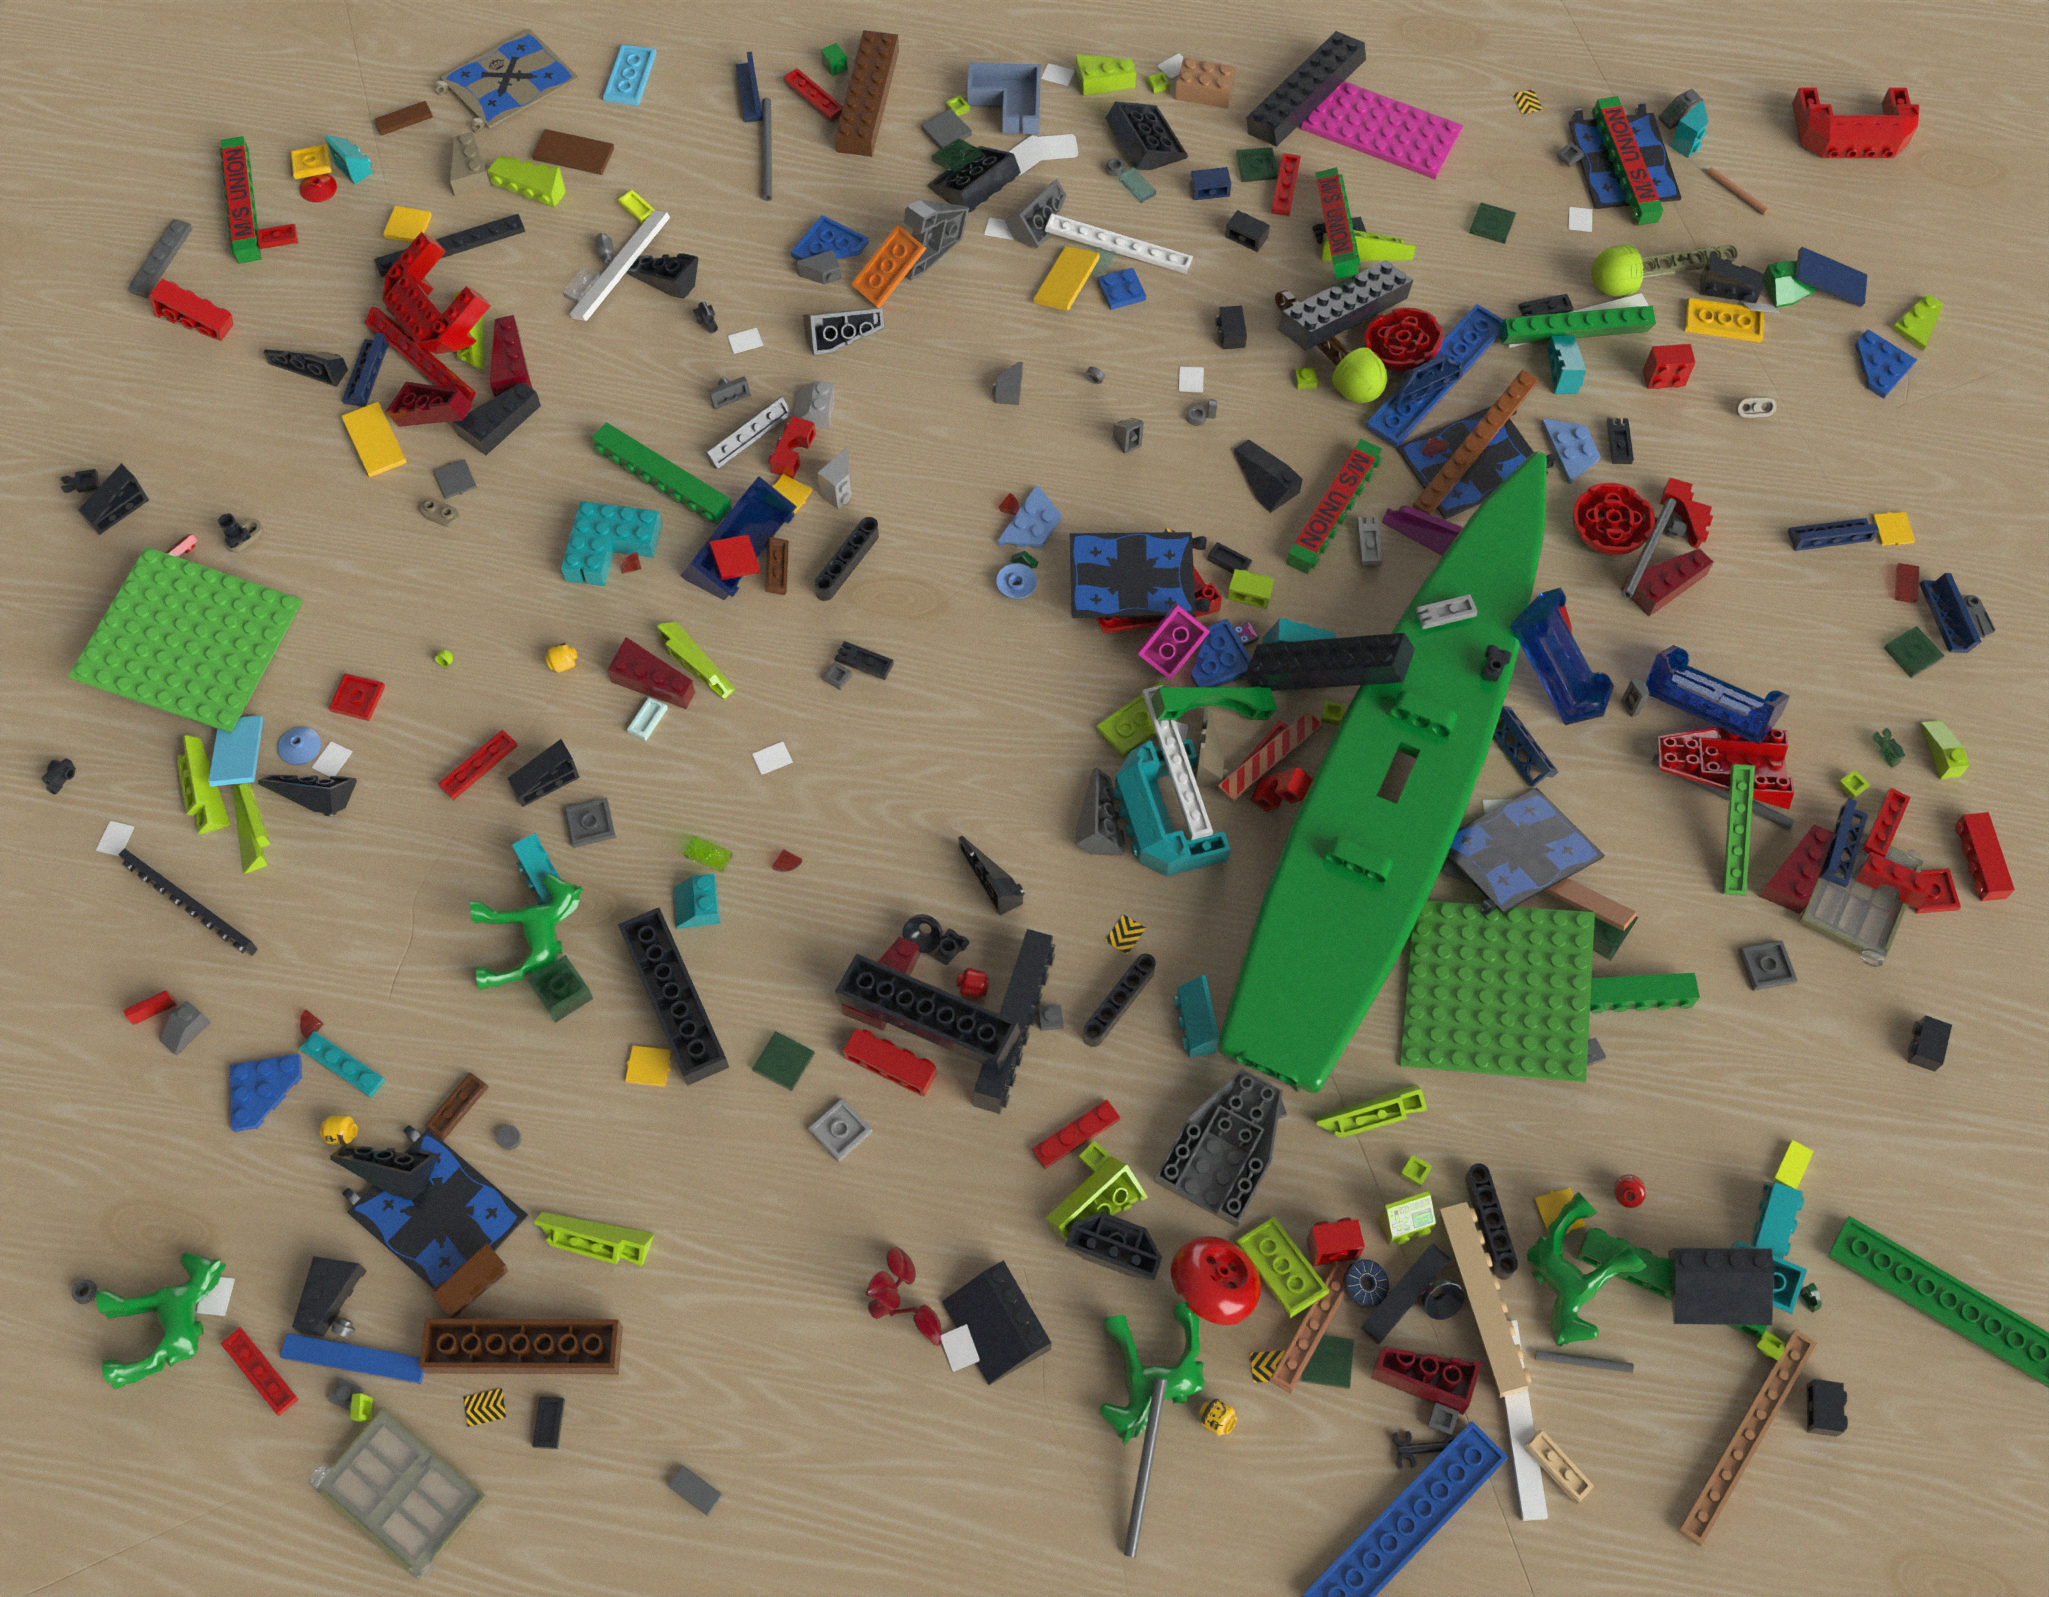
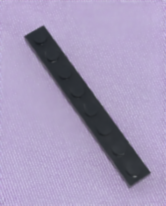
(464, 240)
(192, 906)

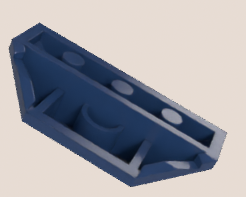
(1427, 379)

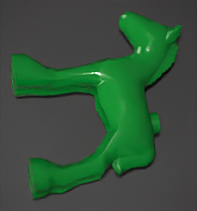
(538, 929)
(1567, 1281)
(175, 1313)
(1182, 1379)

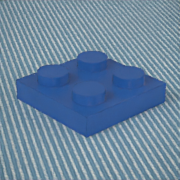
(1121, 288)

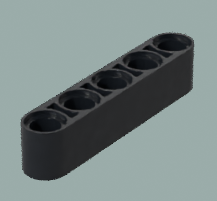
(842, 566)
(1115, 1009)
(1492, 1210)
(1405, 1293)

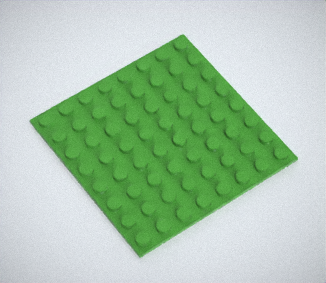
(186, 639)
(1499, 992)

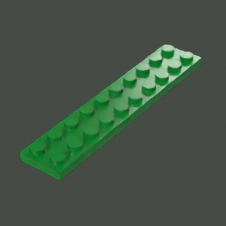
(1943, 1298)

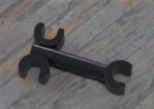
(1405, 1450)

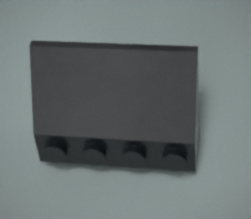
(1145, 135)
(977, 179)
(1721, 1286)
(998, 1321)

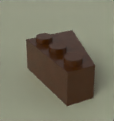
(469, 1281)

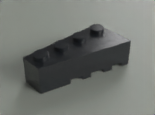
(497, 418)

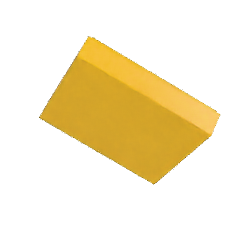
(310, 161)
(406, 224)

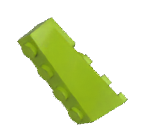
(529, 180)
(1106, 1191)

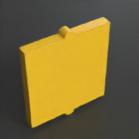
(793, 491)
(1893, 528)
(648, 1066)
(1551, 1206)

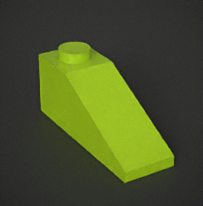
(1945, 750)

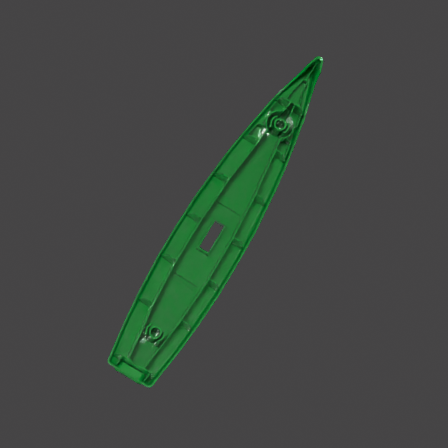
(1362, 864)

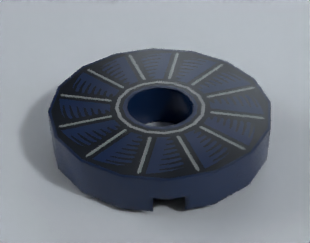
(1378, 1283)

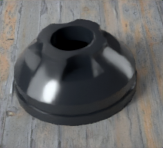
(927, 941)
(1446, 1303)

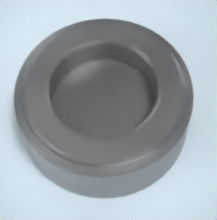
(1094, 375)
(1196, 416)
(508, 1137)

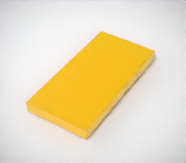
(1066, 278)
(1723, 320)
(374, 439)

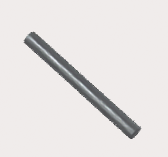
(1584, 1361)

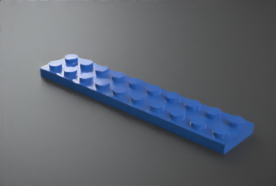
(1464, 344)
(1412, 1518)

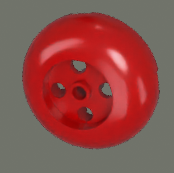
(1393, 334)
(1621, 519)
(1202, 1276)

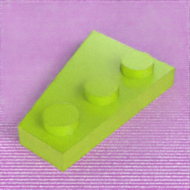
(1919, 321)

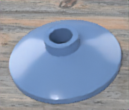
(1016, 574)
(303, 751)

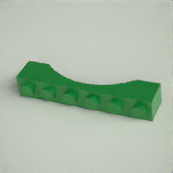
(1252, 703)

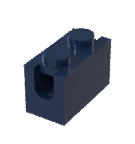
(1210, 183)

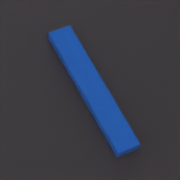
(352, 1358)

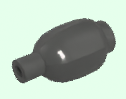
(604, 247)

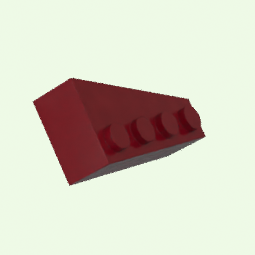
(508, 357)
(427, 405)
(1669, 579)
(649, 675)
(1798, 875)
(901, 957)
(1428, 1376)

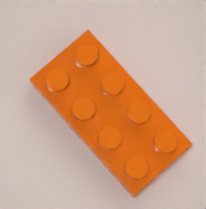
(888, 266)

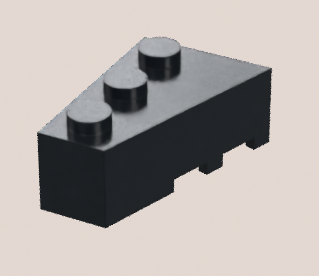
(1730, 281)
(113, 500)
(544, 774)
(324, 1293)

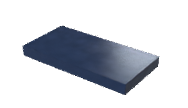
(1831, 276)

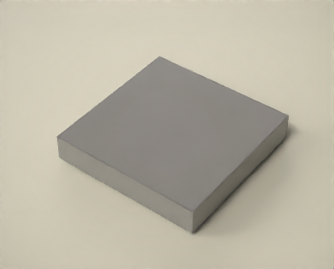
(840, 1130)

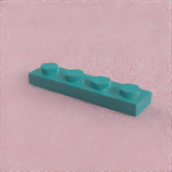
(342, 1064)

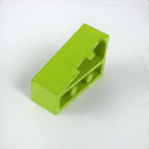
(1104, 74)

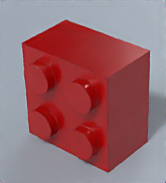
(1669, 366)
(1335, 1241)

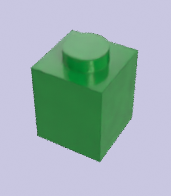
(834, 59)

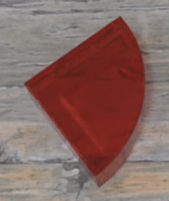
(1434, 446)
(1010, 505)
(630, 563)
(786, 862)
(309, 1024)

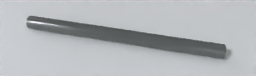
(767, 149)
(1649, 548)
(1756, 807)
(1145, 1467)

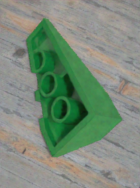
(1782, 285)

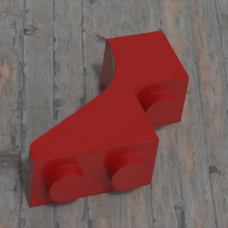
(1693, 513)

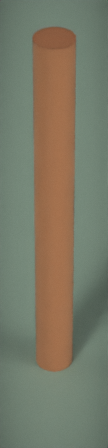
(1737, 190)

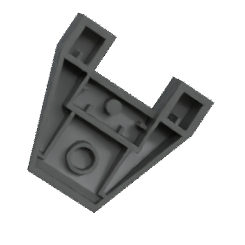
(937, 228)

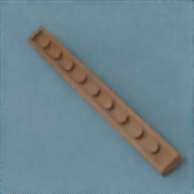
(1746, 1438)

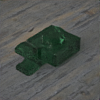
(1890, 750)

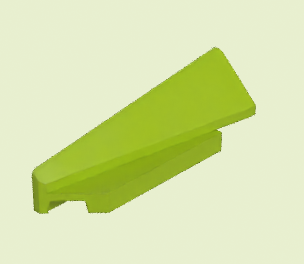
(475, 353)

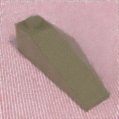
(1210, 759)

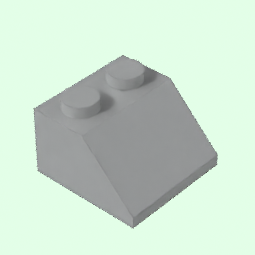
(815, 403)
(836, 480)

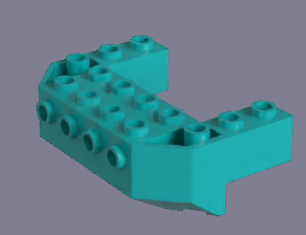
(1149, 820)

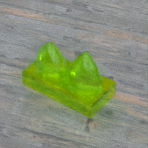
(708, 854)

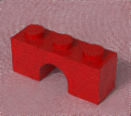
(796, 434)
(1286, 785)
(1882, 871)

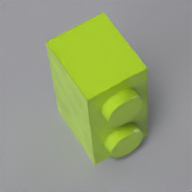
(1250, 588)

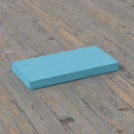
(629, 75)
(236, 753)

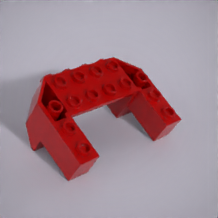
(1855, 134)
(408, 300)

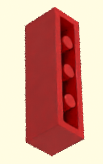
(1984, 856)
(890, 1062)

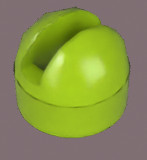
(444, 658)

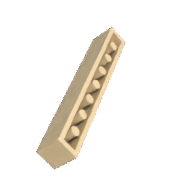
(1484, 1300)

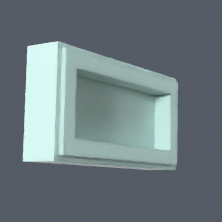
(647, 718)

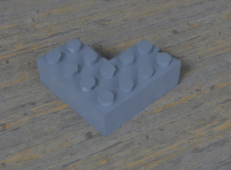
(1009, 86)

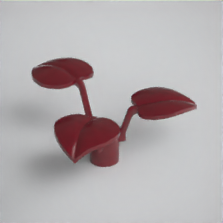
(887, 1299)

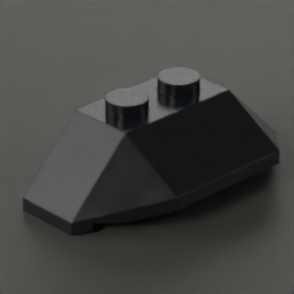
(1115, 1245)

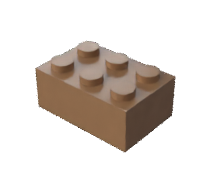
(1205, 82)

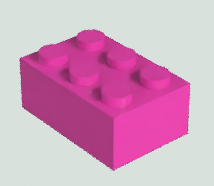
(1173, 641)

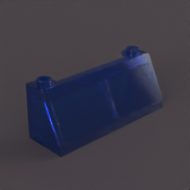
(756, 514)
(1559, 661)
(1712, 698)

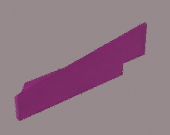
(1422, 527)

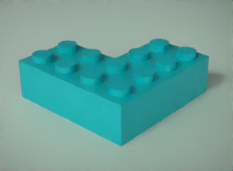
(607, 530)

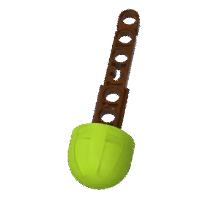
(1359, 374)

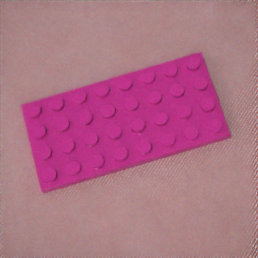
(1384, 129)

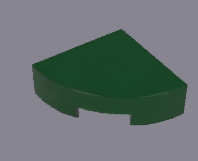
(1024, 558)
(1811, 1297)

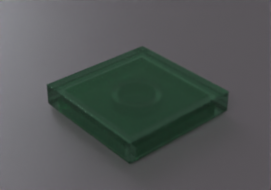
(956, 155)
(1257, 164)
(1492, 223)
(1914, 651)
(783, 1061)
(1330, 1363)

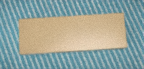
(1558, 1466)

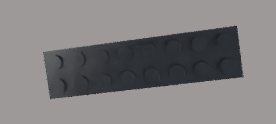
(1306, 88)
(1345, 305)
(1331, 662)
(673, 996)
(1019, 1005)
(928, 1012)

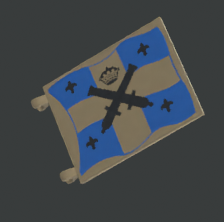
(507, 79)

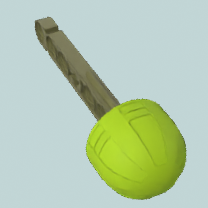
(1621, 269)

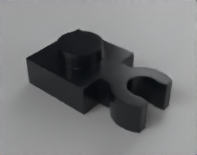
(82, 482)

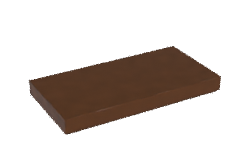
(573, 151)

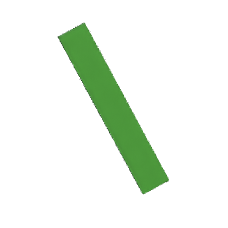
(1738, 829)

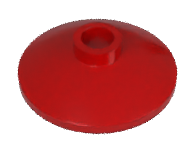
(318, 188)

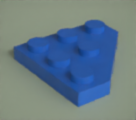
(828, 236)
(1882, 363)
(1220, 657)
(260, 1088)

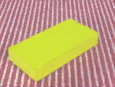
(636, 206)
(1793, 1165)

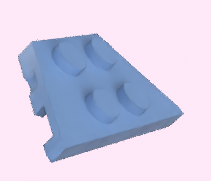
(1572, 447)
(1033, 522)

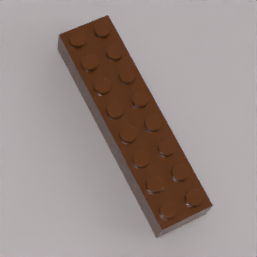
(867, 93)
(521, 1346)

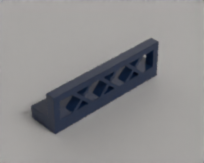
(749, 90)
(367, 375)
(1845, 533)
(1953, 613)
(1529, 744)
(1839, 843)

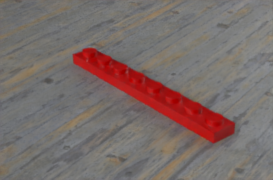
(419, 358)

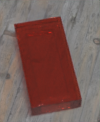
(1907, 583)

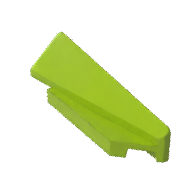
(1375, 248)
(690, 656)
(197, 793)
(250, 828)
(1374, 1112)
(595, 1238)

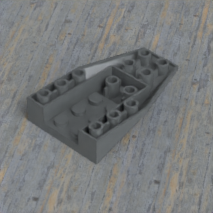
(1225, 1147)

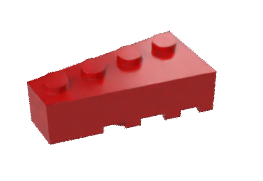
(190, 310)

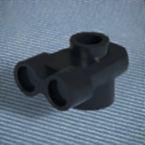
(706, 314)
(233, 531)
(1495, 662)
(57, 774)
(950, 946)

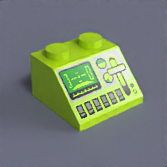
(1408, 1218)

